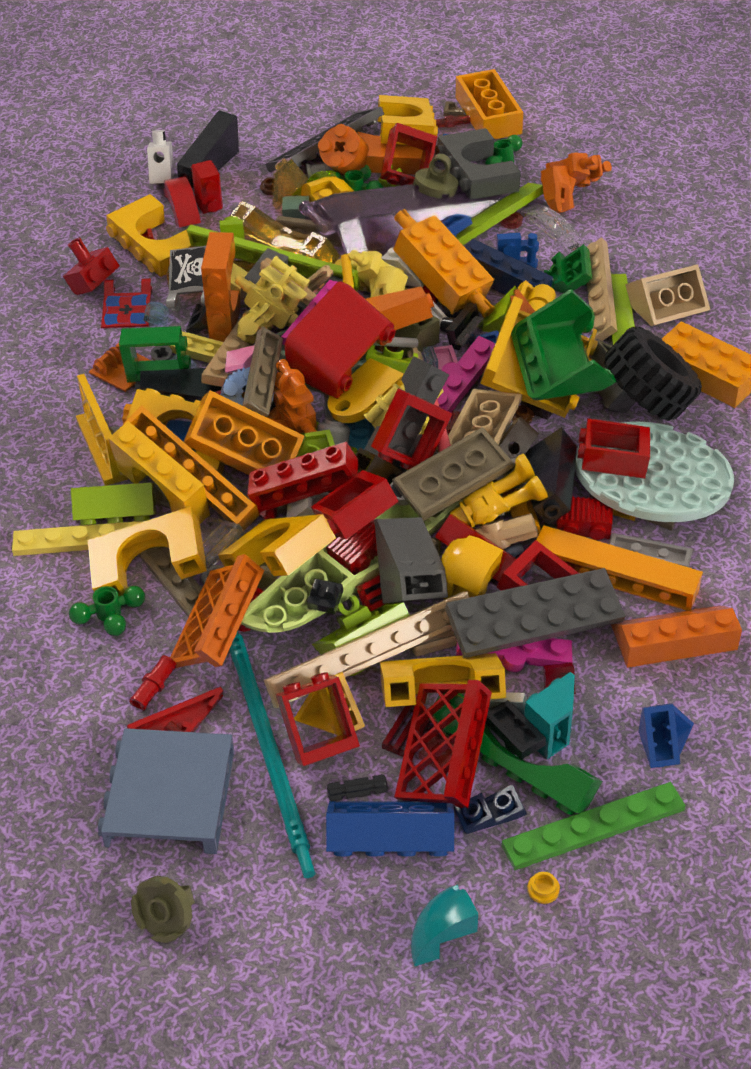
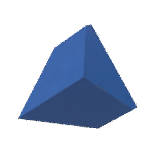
(663, 734)

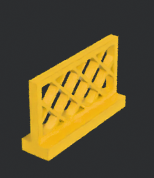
(96, 435)

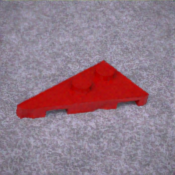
(186, 715)

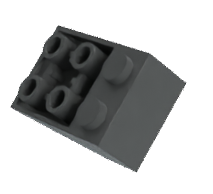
(408, 561)

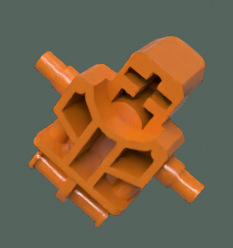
(563, 175)
(292, 400)

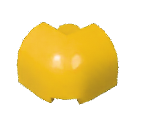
(324, 187)
(470, 565)

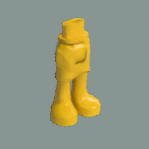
(487, 504)

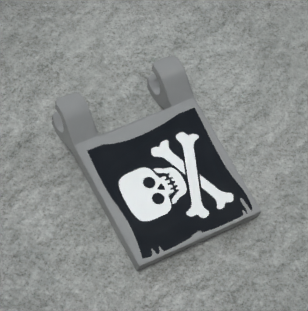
(185, 275)

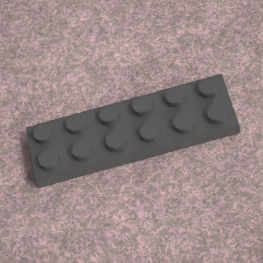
(309, 148)
(534, 612)

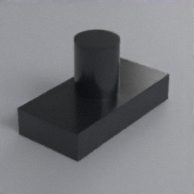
(455, 326)
(515, 730)

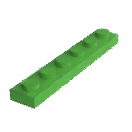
(592, 825)

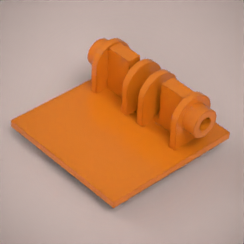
(111, 368)

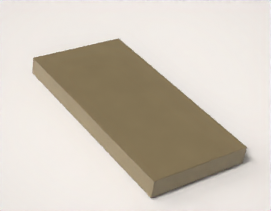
(453, 473)

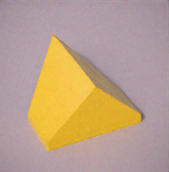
(320, 713)

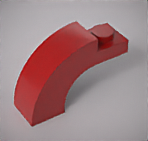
(182, 201)

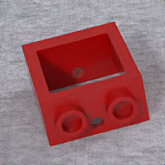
(411, 137)
(614, 436)
(429, 439)
(356, 503)
(538, 555)
(326, 748)

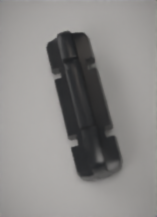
(357, 787)

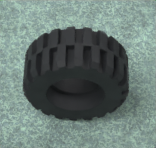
(652, 373)

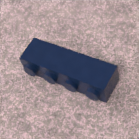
(506, 269)

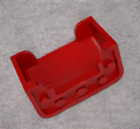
(336, 338)

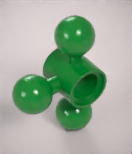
(505, 149)
(356, 179)
(108, 608)

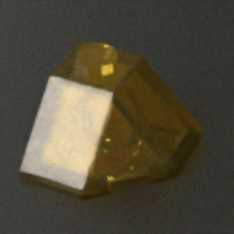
(286, 180)

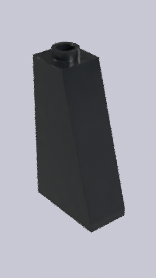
(215, 143)
(177, 382)
(554, 464)

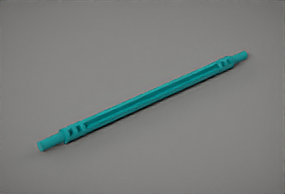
(274, 764)

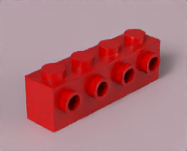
(302, 477)

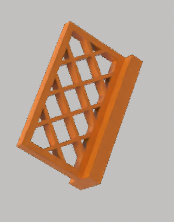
(228, 602)

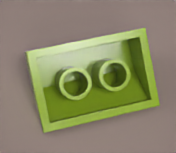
(113, 503)
(380, 618)

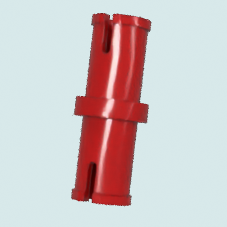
(153, 682)

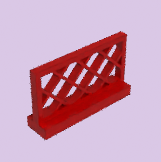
(466, 740)

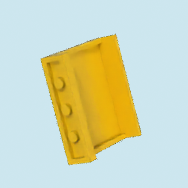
(504, 371)

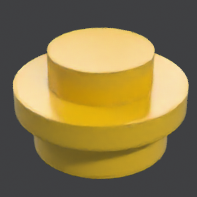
(543, 888)

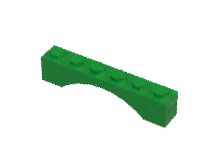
(564, 783)

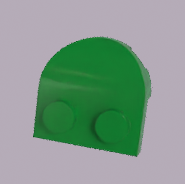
(570, 271)

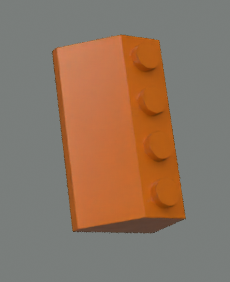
(678, 635)

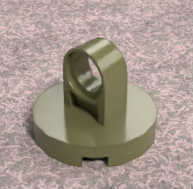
(434, 181)
(163, 908)

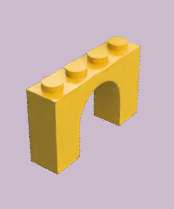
(407, 111)
(132, 221)
(170, 408)
(139, 456)
(282, 543)
(114, 551)
(402, 677)

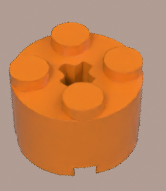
(343, 149)

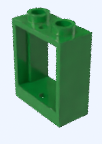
(148, 337)

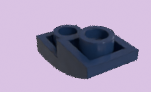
(492, 810)

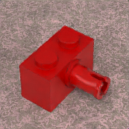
(91, 268)

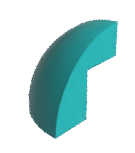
(441, 920)

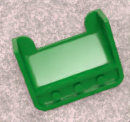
(554, 353)

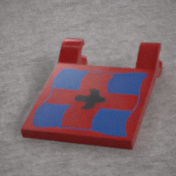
(125, 308)

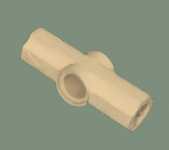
(509, 531)

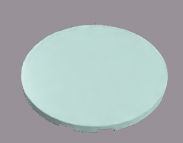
(681, 481)

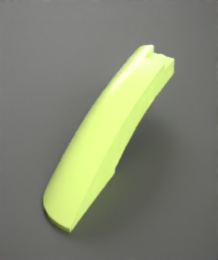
(285, 601)

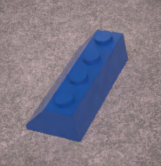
(389, 827)

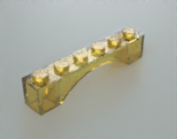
(271, 233)

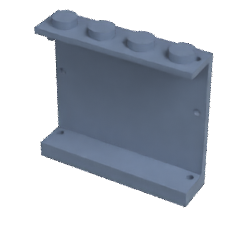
(168, 787)

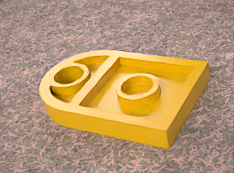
(368, 383)

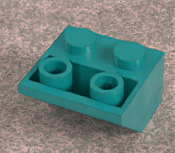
(552, 713)

